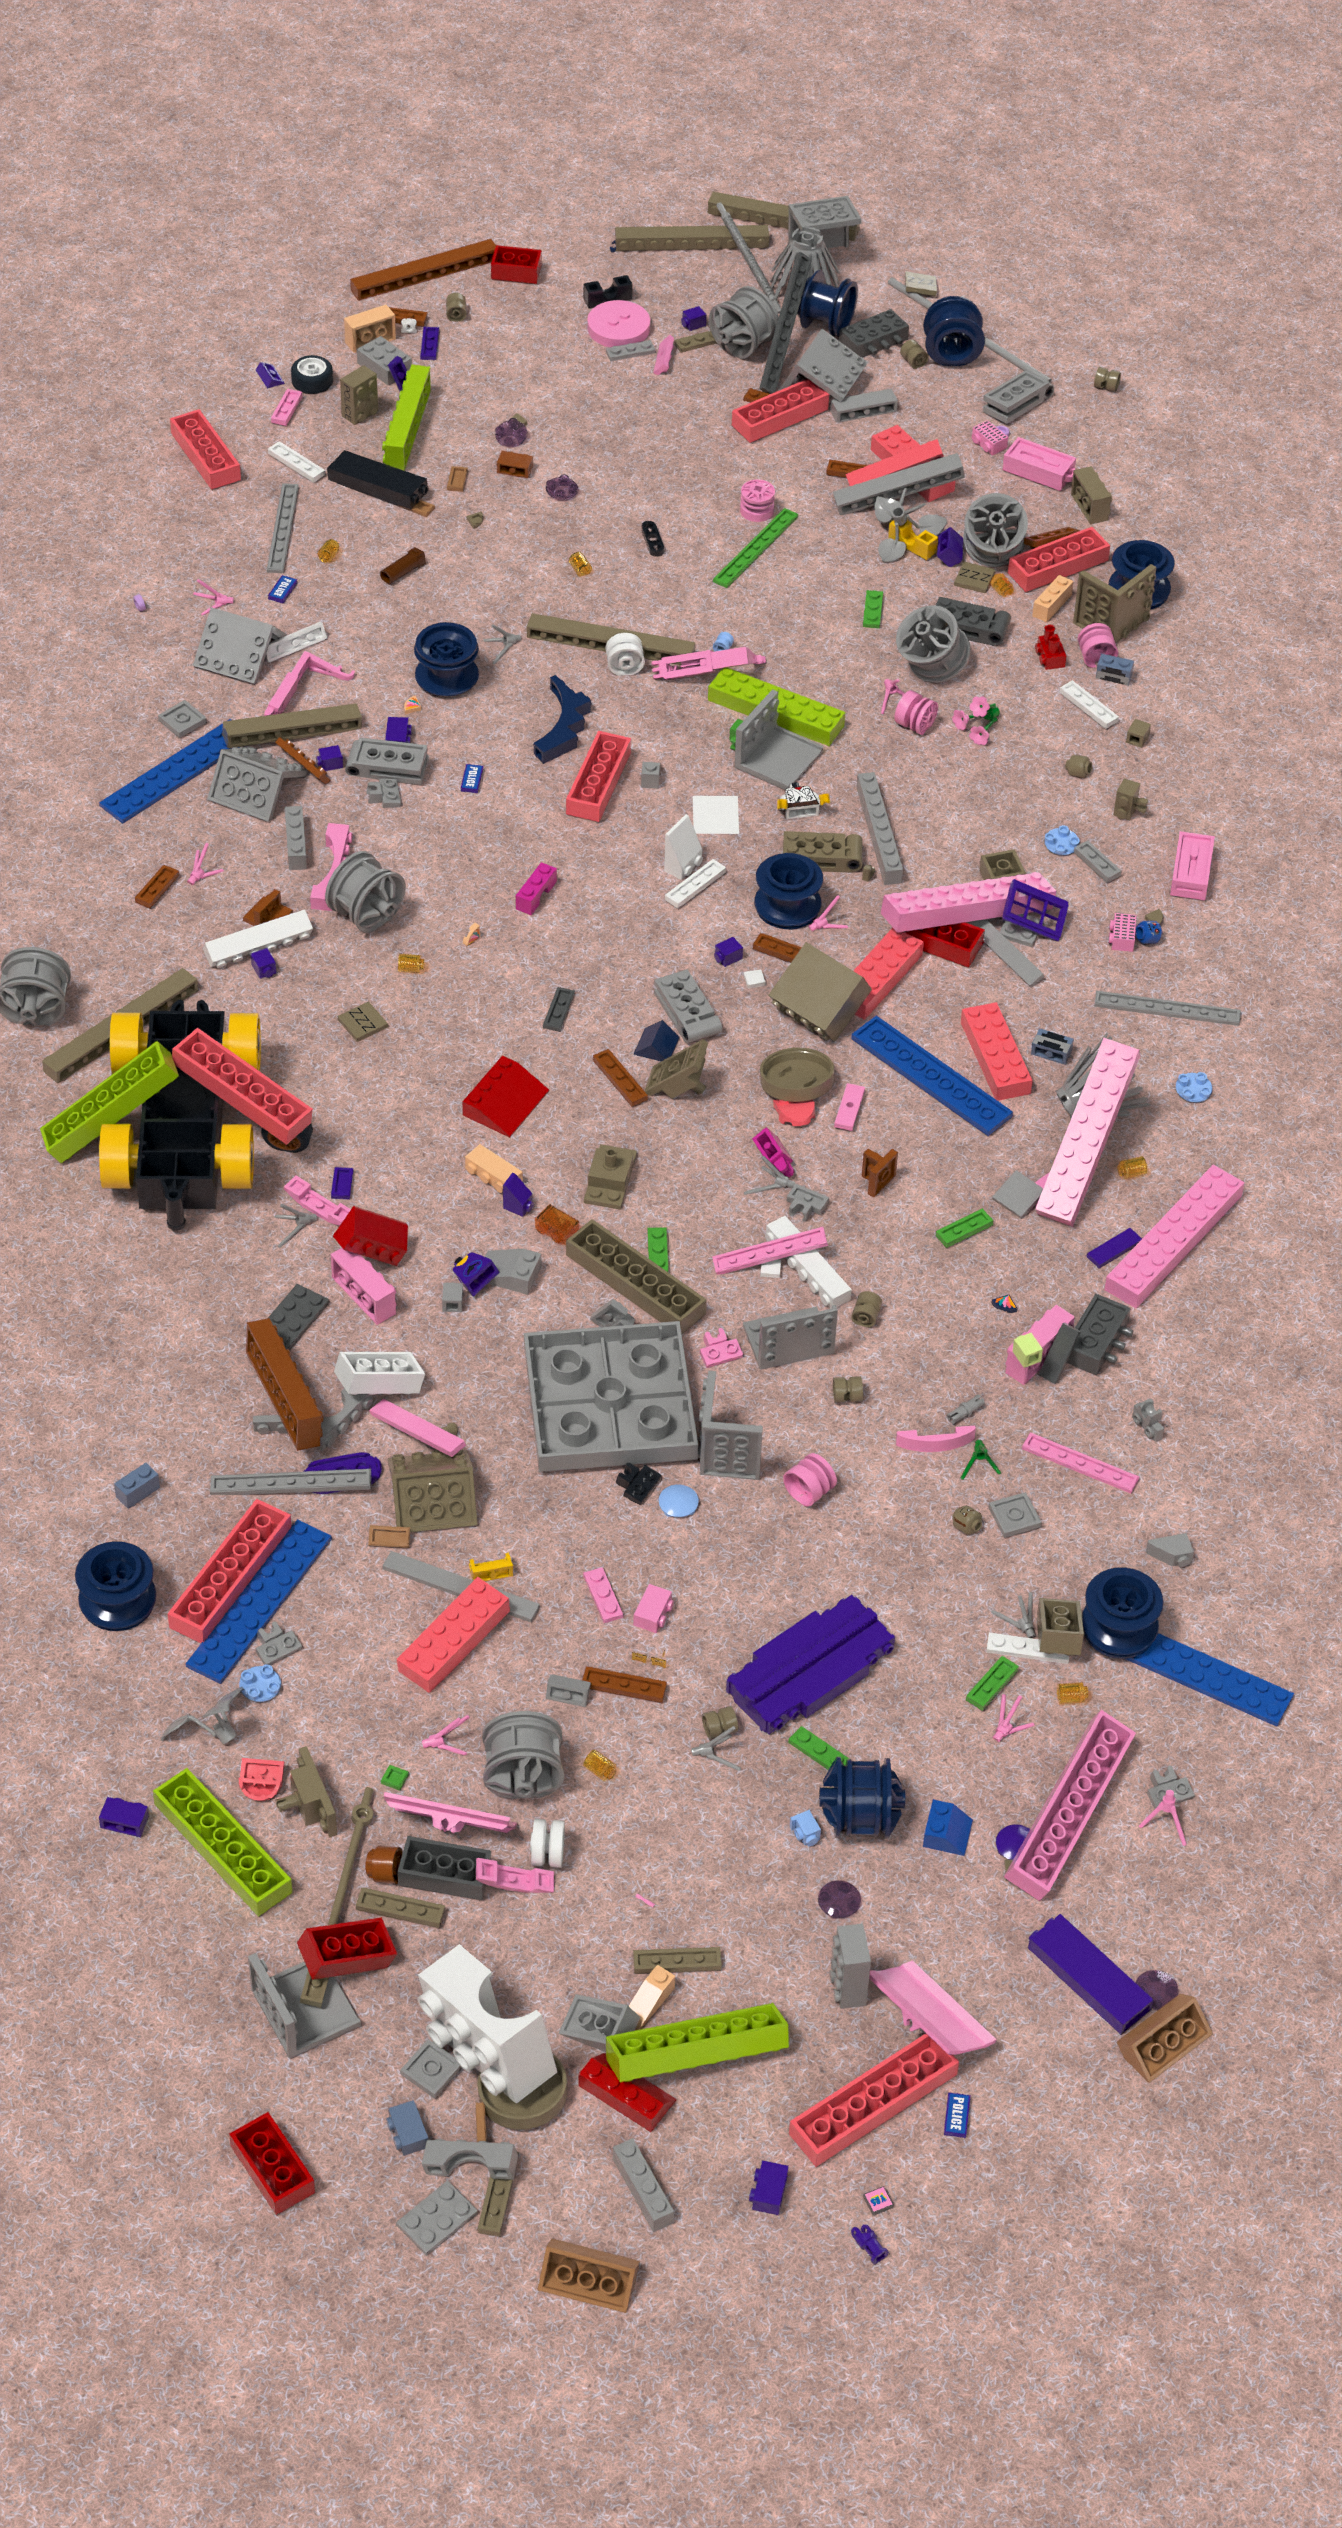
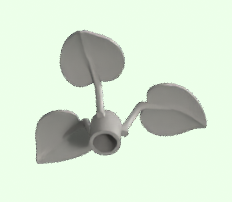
(888, 509)
(221, 1728)

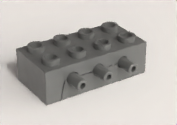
(875, 333)
(1100, 1330)

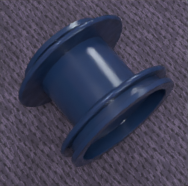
(828, 303)
(962, 324)
(1134, 557)
(446, 659)
(788, 891)
(127, 1595)
(1122, 1612)

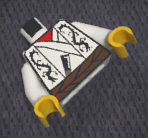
(801, 801)

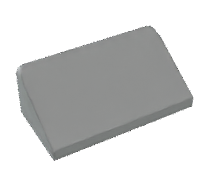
(568, 1690)

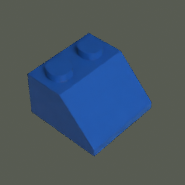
(947, 1828)

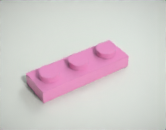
(286, 407)
(603, 1595)

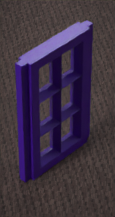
(1028, 924)

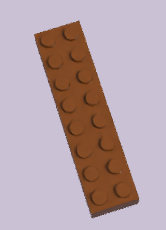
(284, 1384)

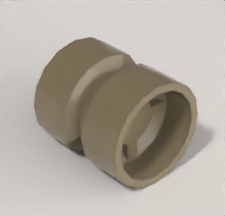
(456, 307)
(914, 354)
(1107, 379)
(866, 1309)
(847, 1389)
(719, 1722)

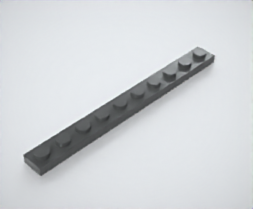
(785, 323)

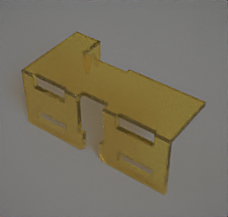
(643, 1659)

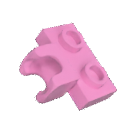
(719, 1350)

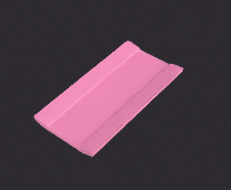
(451, 1816)
(931, 2009)

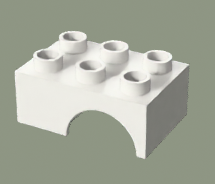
(464, 2014)

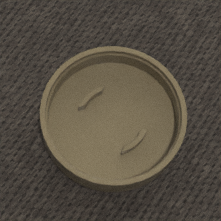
(797, 1074)
(531, 2111)

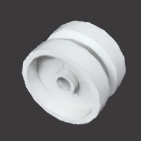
(625, 654)
(547, 1843)

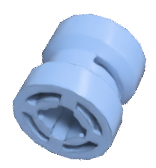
(723, 642)

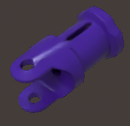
(869, 2242)

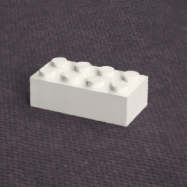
(379, 1373)

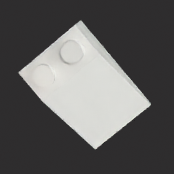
(682, 849)

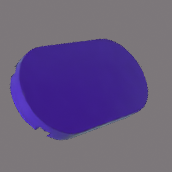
(348, 1462)

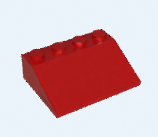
(504, 1097)

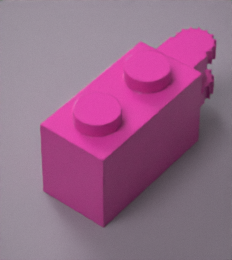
(774, 1151)

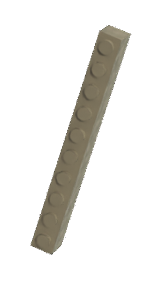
(758, 211)
(688, 237)
(596, 637)
(97, 1038)

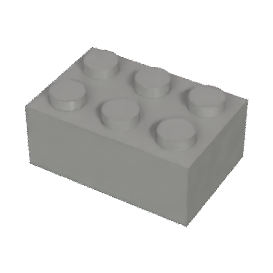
(378, 355)

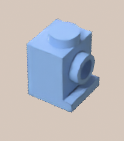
(805, 1828)

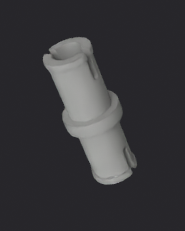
(965, 1409)

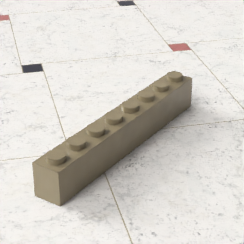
(291, 725)

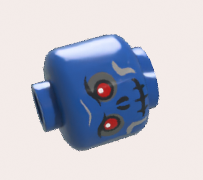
(1148, 932)

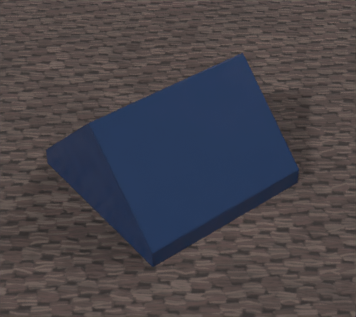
(657, 1042)

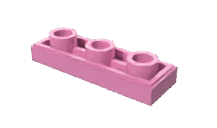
(664, 355)
(849, 1107)

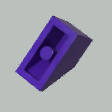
(516, 1196)

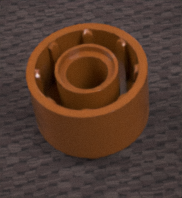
(383, 1864)

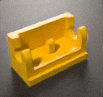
(493, 1569)

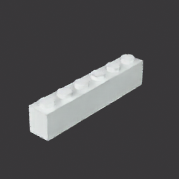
(266, 935)
(812, 1267)

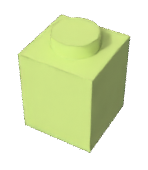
(1027, 1350)

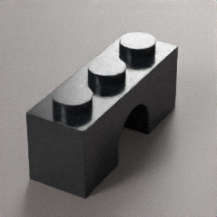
(620, 290)

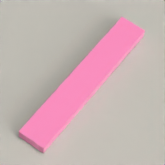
(770, 1251)
(417, 1427)
(1080, 1463)

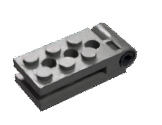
(978, 621)

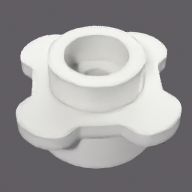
(405, 322)

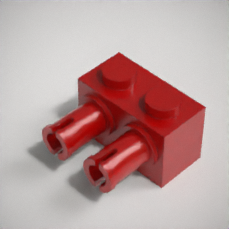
(1050, 649)

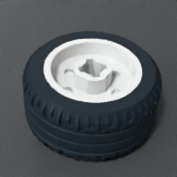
(312, 374)

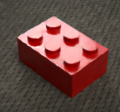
(516, 264)

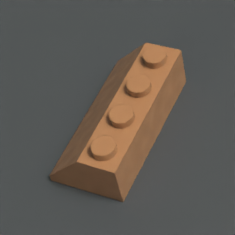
(1165, 2037)
(588, 2275)

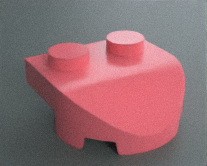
(795, 1112)
(261, 1778)

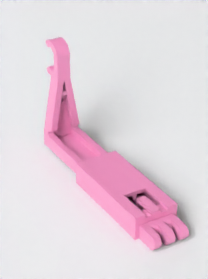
(704, 662)
(289, 684)

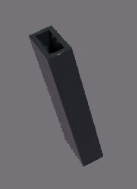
(377, 479)

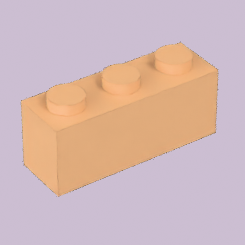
(1052, 598)
(490, 1167)

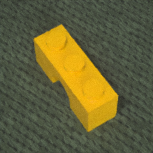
(922, 545)

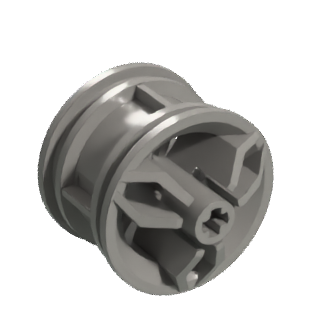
(743, 322)
(988, 516)
(933, 644)
(365, 891)
(33, 986)
(523, 1755)

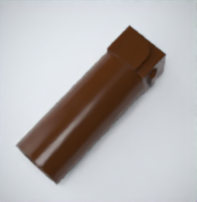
(407, 563)

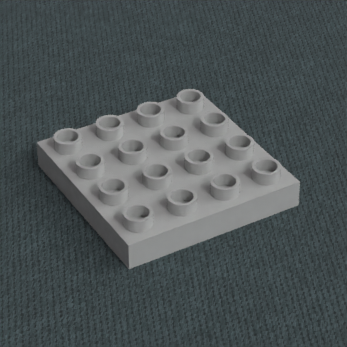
(614, 1398)

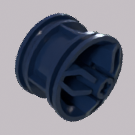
(862, 1798)

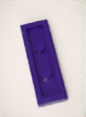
(429, 343)
(1114, 1248)

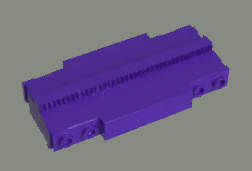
(810, 1664)

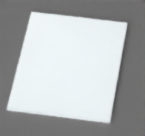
(715, 814)

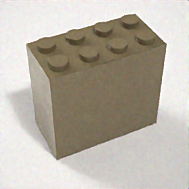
(819, 992)

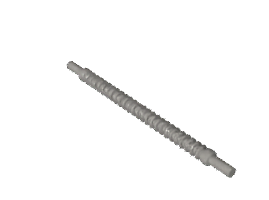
(749, 258)

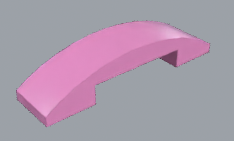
(315, 1203)
(935, 1443)
(513, 1878)

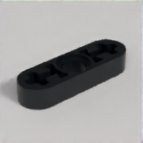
(654, 533)

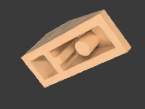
(652, 1994)

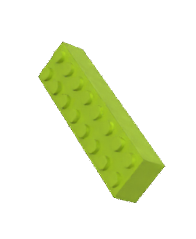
(407, 417)
(794, 711)
(109, 1102)
(222, 1842)
(697, 2042)

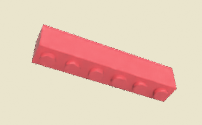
(907, 459)

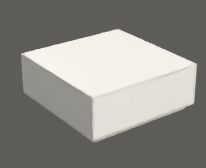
(754, 979)
(771, 1269)

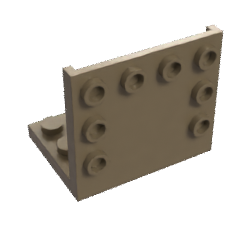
(1118, 609)
(433, 1490)

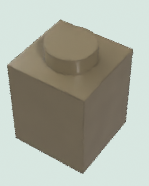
(1138, 733)

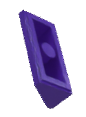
(398, 371)
(269, 375)

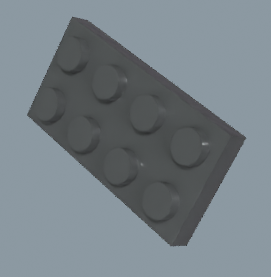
(297, 1313)

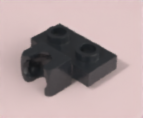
(637, 1483)

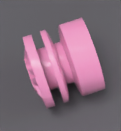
(757, 500)
(1094, 641)
(916, 712)
(811, 1478)

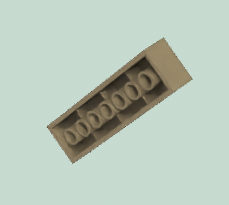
(635, 1276)

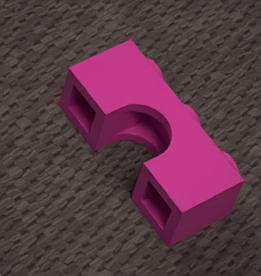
(541, 880)

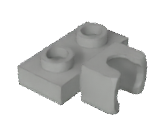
(384, 791)
(806, 1201)
(612, 1314)
(1148, 1418)
(276, 1644)
(1181, 1787)

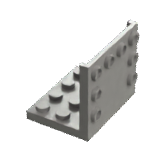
(828, 215)
(828, 366)
(234, 645)
(771, 750)
(251, 780)
(792, 1336)
(727, 1447)
(295, 2023)

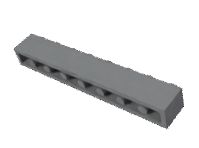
(892, 485)
(879, 828)

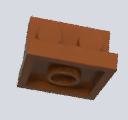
(267, 909)
(879, 1169)

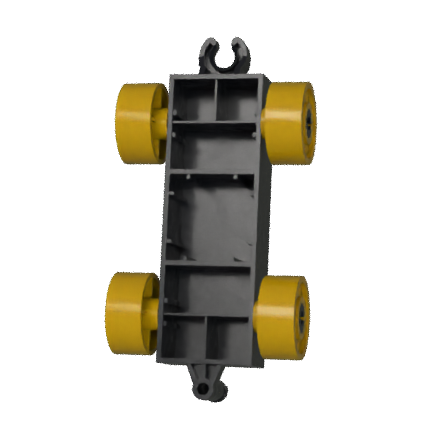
(181, 1122)

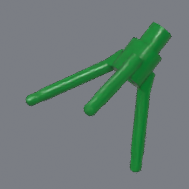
(979, 1453)

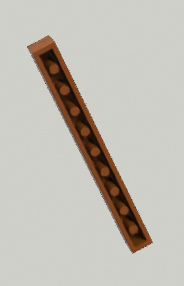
(422, 270)

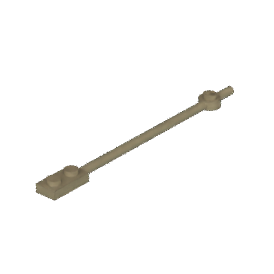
(314, 1990)

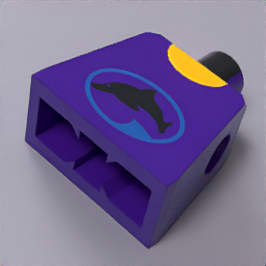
(474, 1271)

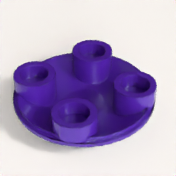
(1010, 1840)

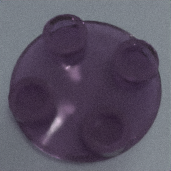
(511, 433)
(561, 488)
(839, 1899)
(1158, 1986)

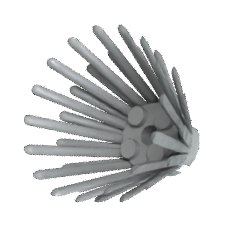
(813, 246)
(1073, 1087)

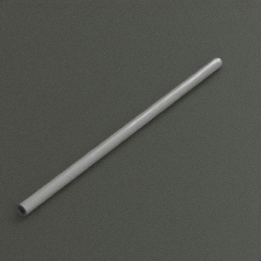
(988, 343)

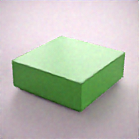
(394, 1777)

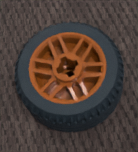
(296, 1145)

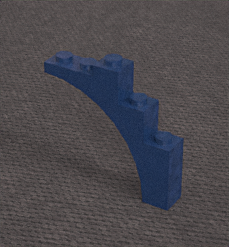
(571, 721)

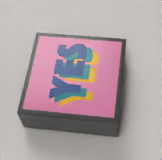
(878, 2200)

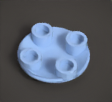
(1061, 840)
(1194, 1087)
(678, 1501)
(260, 1683)

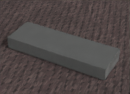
(558, 1009)
(1059, 1353)

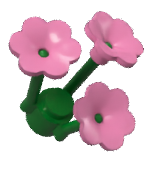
(980, 708)

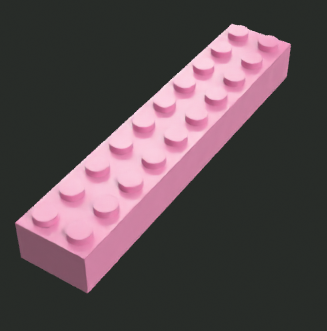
(959, 902)
(1088, 1132)
(1174, 1236)
(1069, 1805)

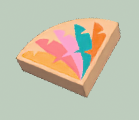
(412, 705)
(472, 935)

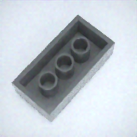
(441, 1867)

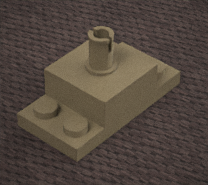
(679, 1072)
(609, 1176)
(309, 1795)

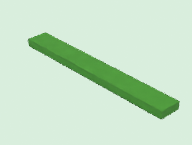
(755, 548)

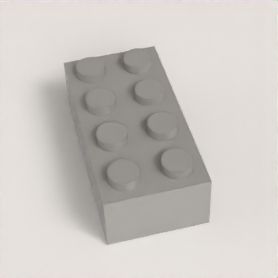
(850, 1966)

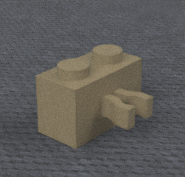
(1128, 801)

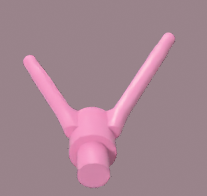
(220, 599)
(891, 688)
(197, 872)
(821, 922)
(1004, 1726)
(437, 1740)
(1168, 1806)

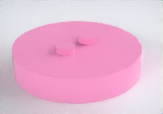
(618, 323)

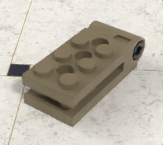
(828, 850)

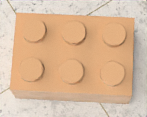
(368, 326)

